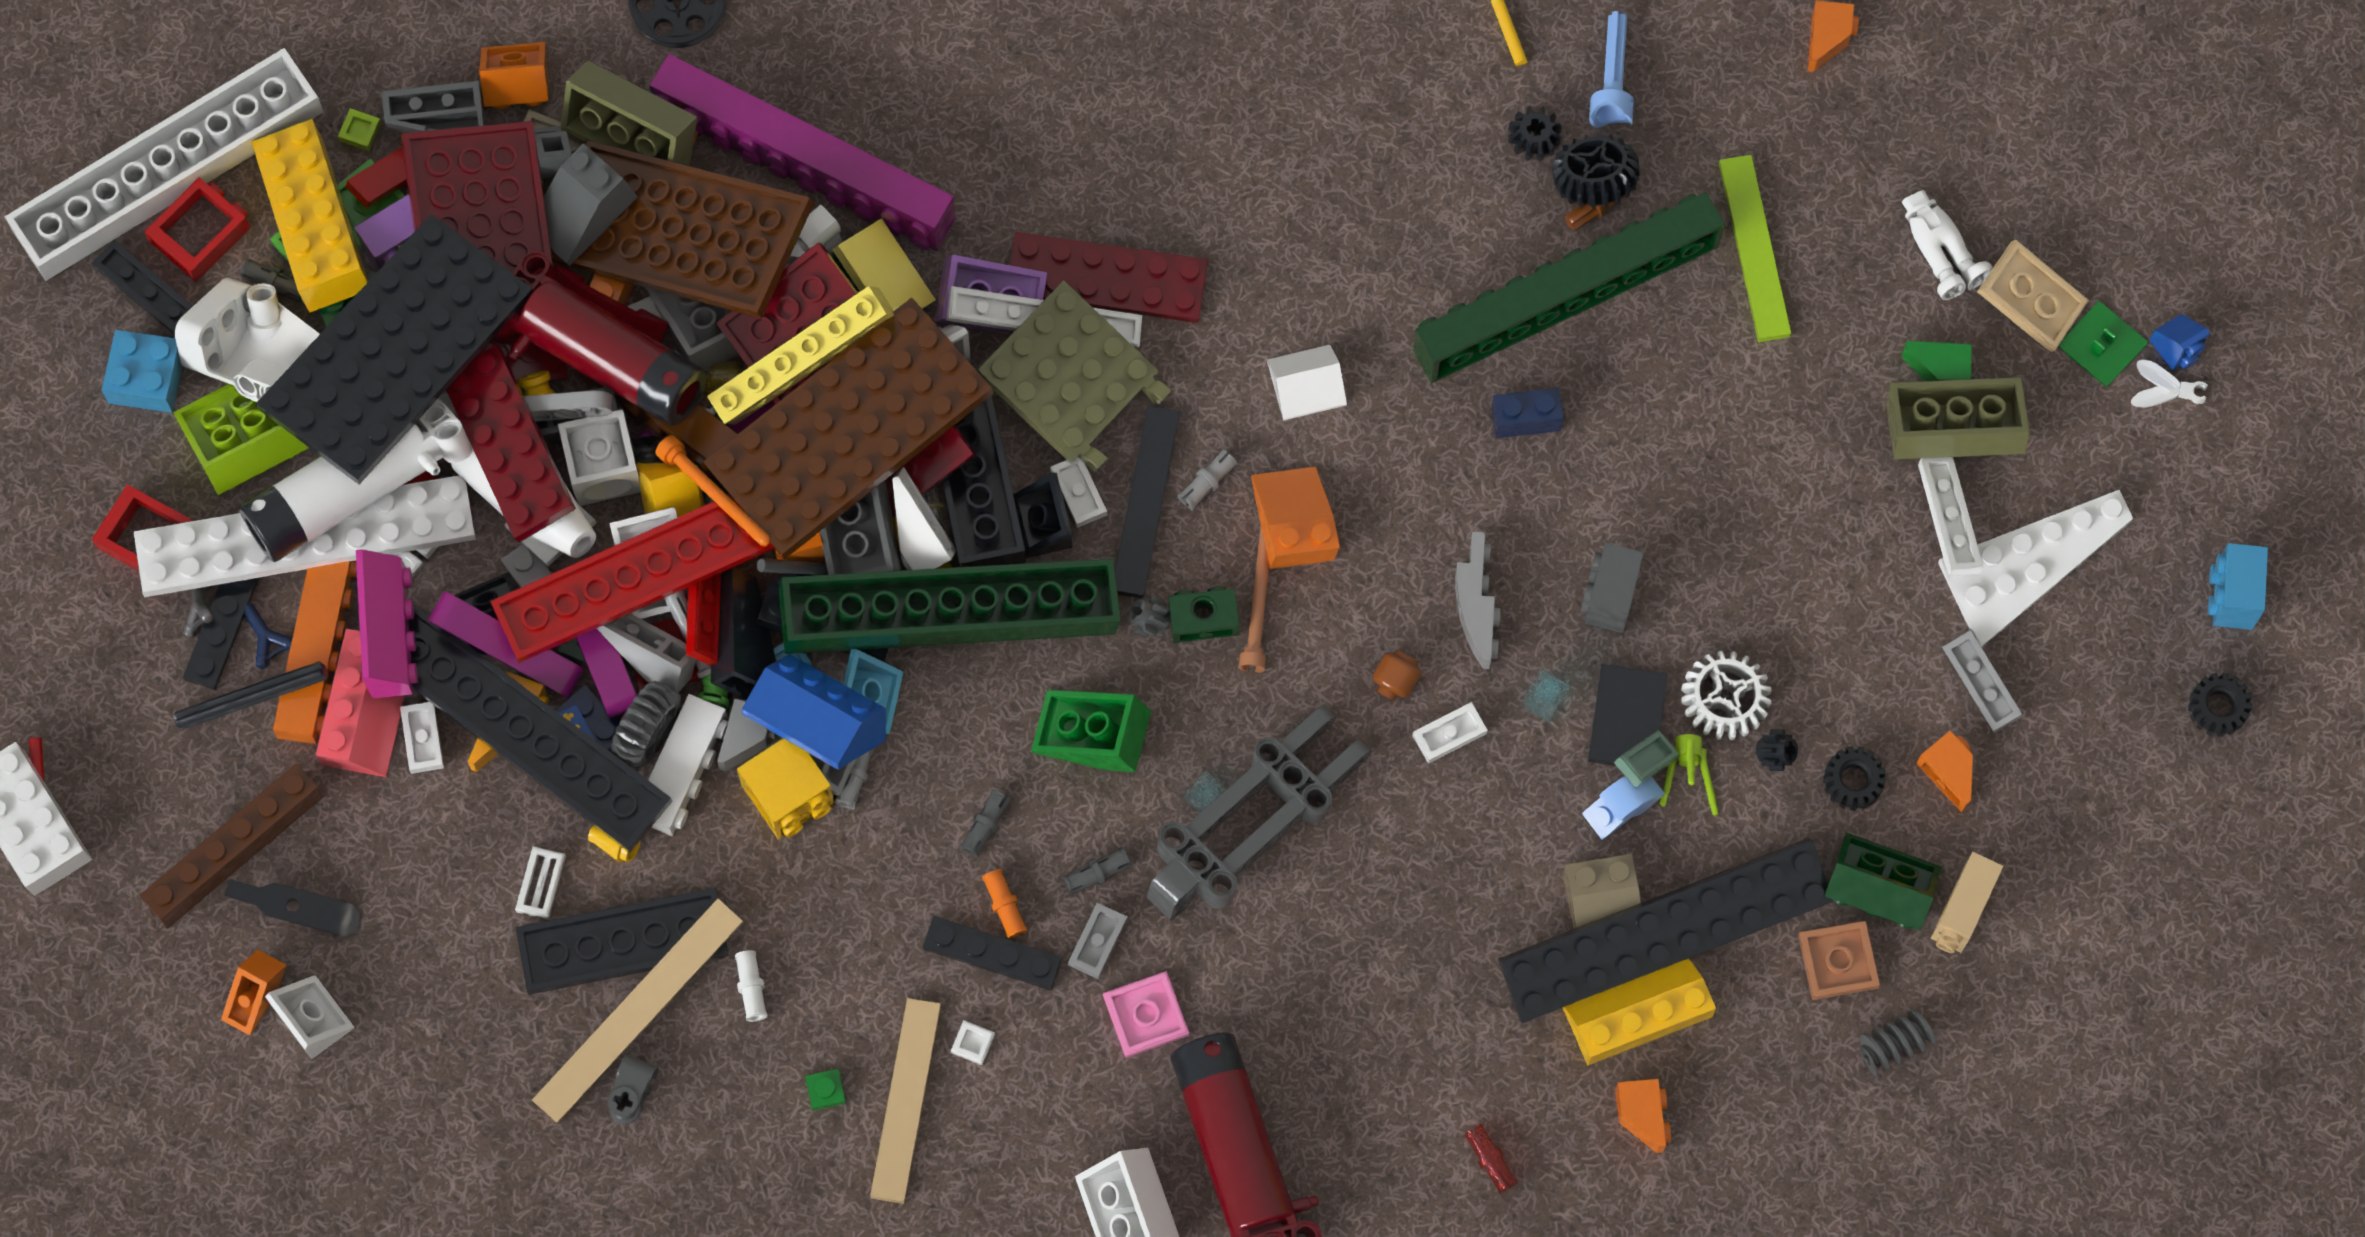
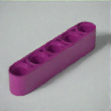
(488, 636)
(607, 672)

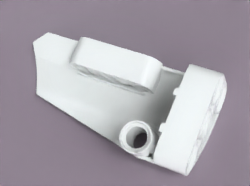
(242, 336)

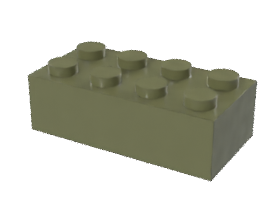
(624, 116)
(1957, 418)

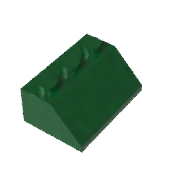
(1883, 882)

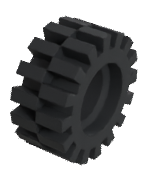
(2220, 685)
(1859, 759)

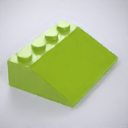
(234, 437)

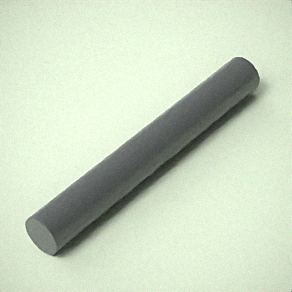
(792, 566)

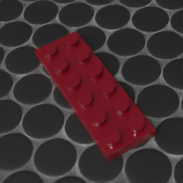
(1117, 276)
(509, 445)

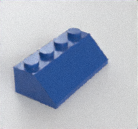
(816, 712)

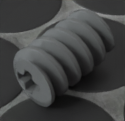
(1895, 1039)

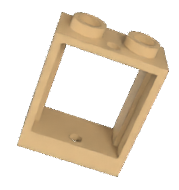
(1966, 903)

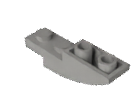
(1477, 611)

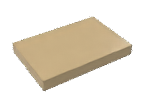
(2033, 295)

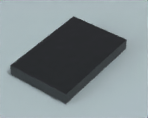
(1625, 711)

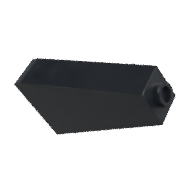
(743, 645)

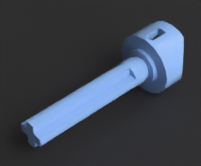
(1613, 103)

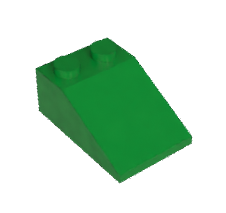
(1092, 729)

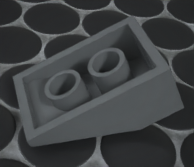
(583, 203)

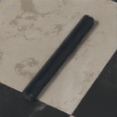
(250, 695)

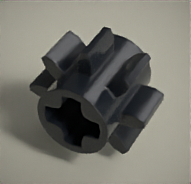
(1776, 750)

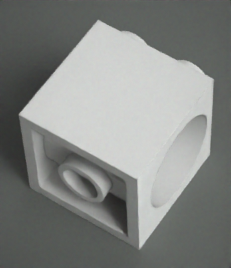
(599, 458)

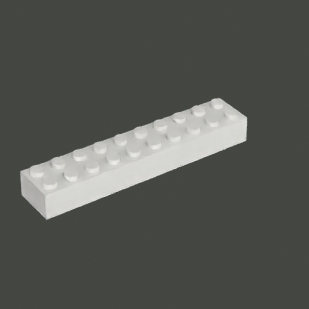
(162, 164)

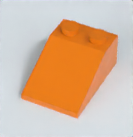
(1295, 518)

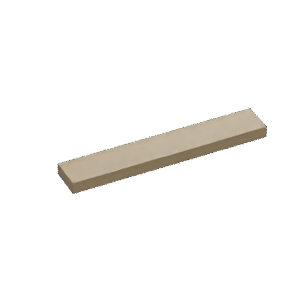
(905, 1101)

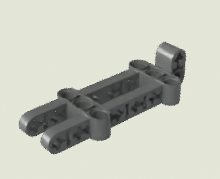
(1176, 883)

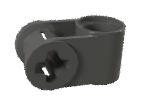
(631, 1084)

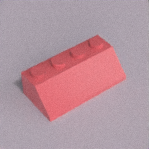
(357, 728)

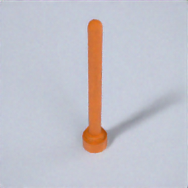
(672, 452)

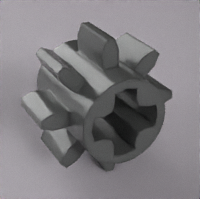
(1149, 616)

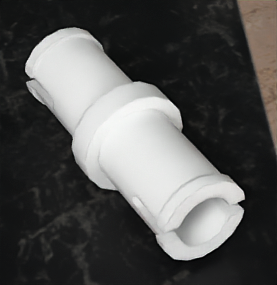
(751, 986)

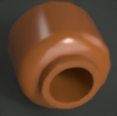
(1396, 675)

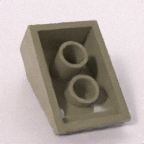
(1600, 888)

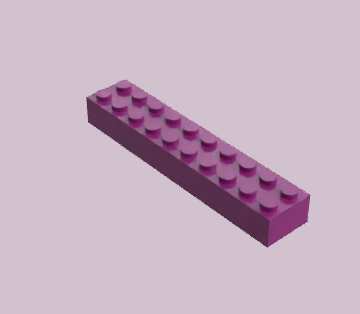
(808, 155)

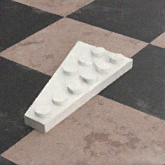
(2033, 561)

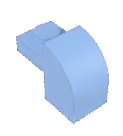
(1620, 804)

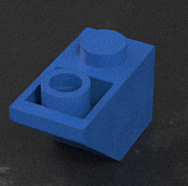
(2180, 342)

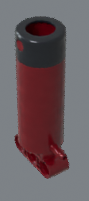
(601, 346)
(1236, 1141)

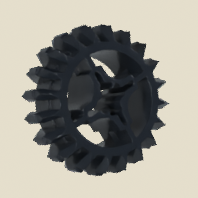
(1596, 171)

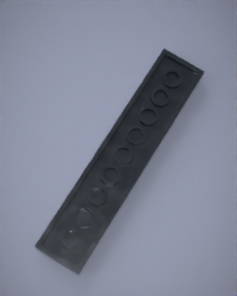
(533, 736)
(1665, 930)

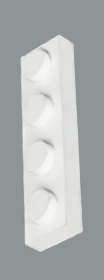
(1950, 516)

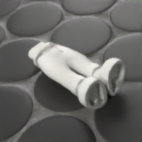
(1934, 230)

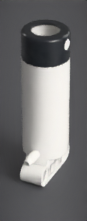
(323, 496)

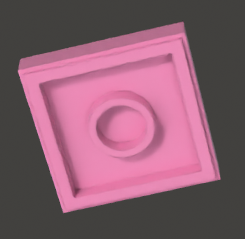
(1146, 1014)

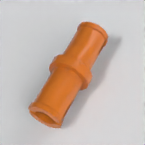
(1004, 903)

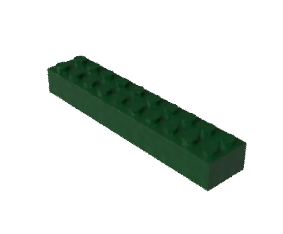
(1567, 286)
(948, 606)

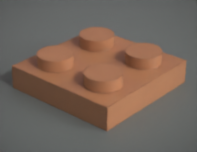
(1838, 960)

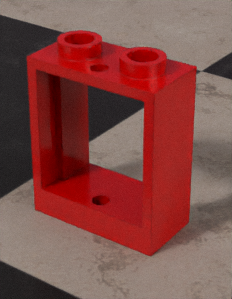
(197, 266)
(119, 518)

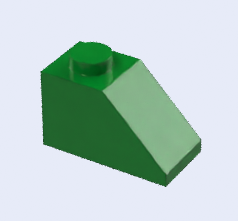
(1939, 360)

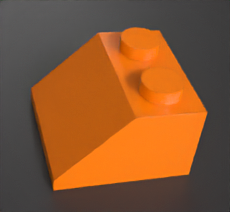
(514, 75)

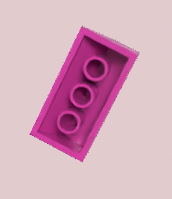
(385, 624)

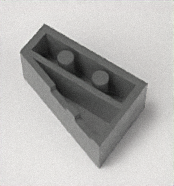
(434, 107)

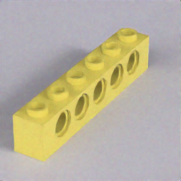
(800, 356)

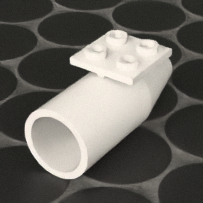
(568, 535)

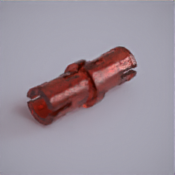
(1490, 1158)

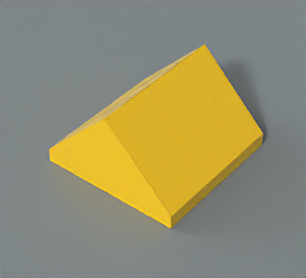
(668, 487)

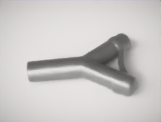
(198, 613)

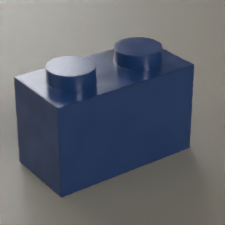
(1527, 413)

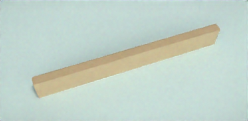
(637, 1011)

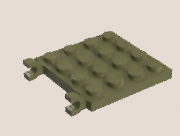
(1070, 374)

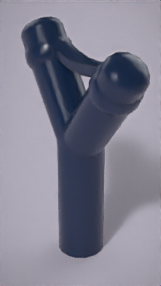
(265, 637)

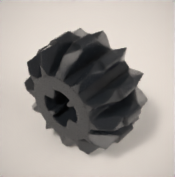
(1537, 145)

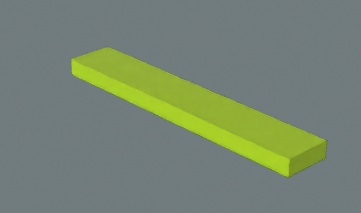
(1754, 248)

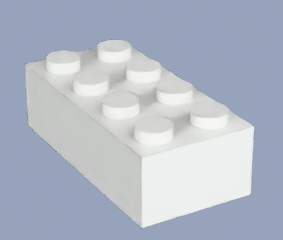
(33, 826)

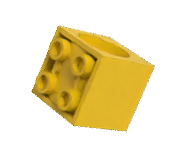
(786, 787)

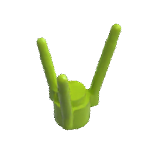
(1691, 753)

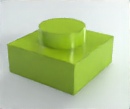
(359, 129)

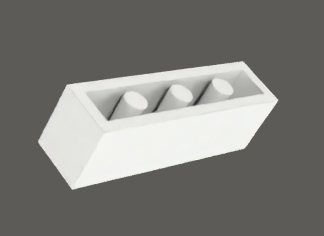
(685, 757)

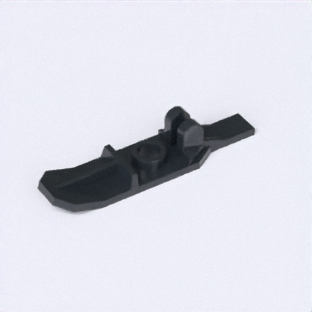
(314, 910)

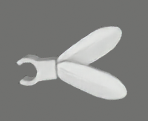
(2167, 387)

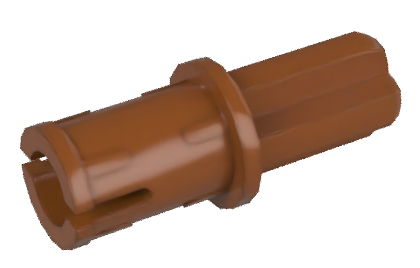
(1580, 216)

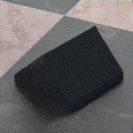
(1043, 517)

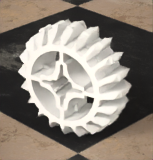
(1717, 671)

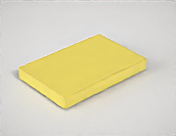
(879, 261)

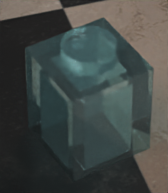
(1546, 696)

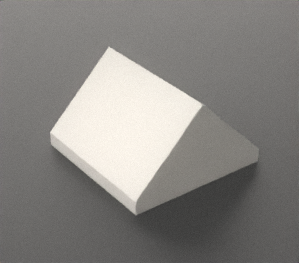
(1307, 382)
(310, 1014)

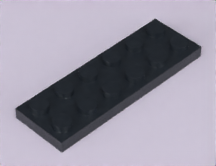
(608, 941)

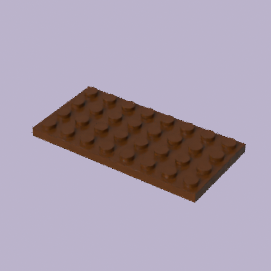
(696, 233)
(848, 427)

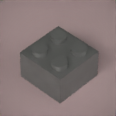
(1614, 584)

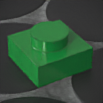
(825, 1089)

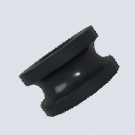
(646, 449)

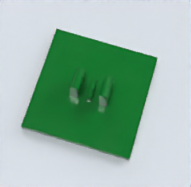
(2102, 344)

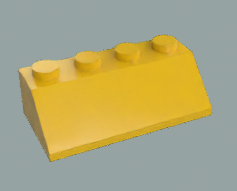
(1640, 1011)

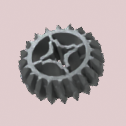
(646, 724)

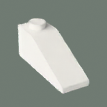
(919, 532)

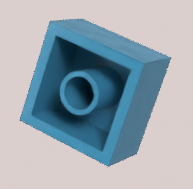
(142, 371)
(2238, 586)

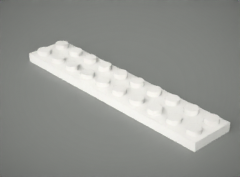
(225, 551)

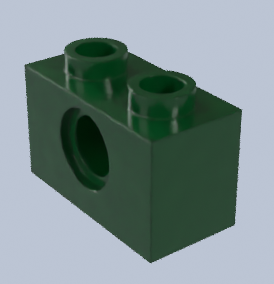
(1189, 627)

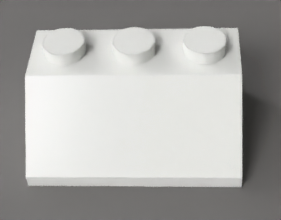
(1126, 1197)

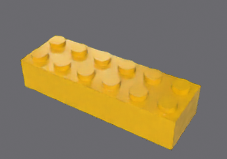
(310, 215)

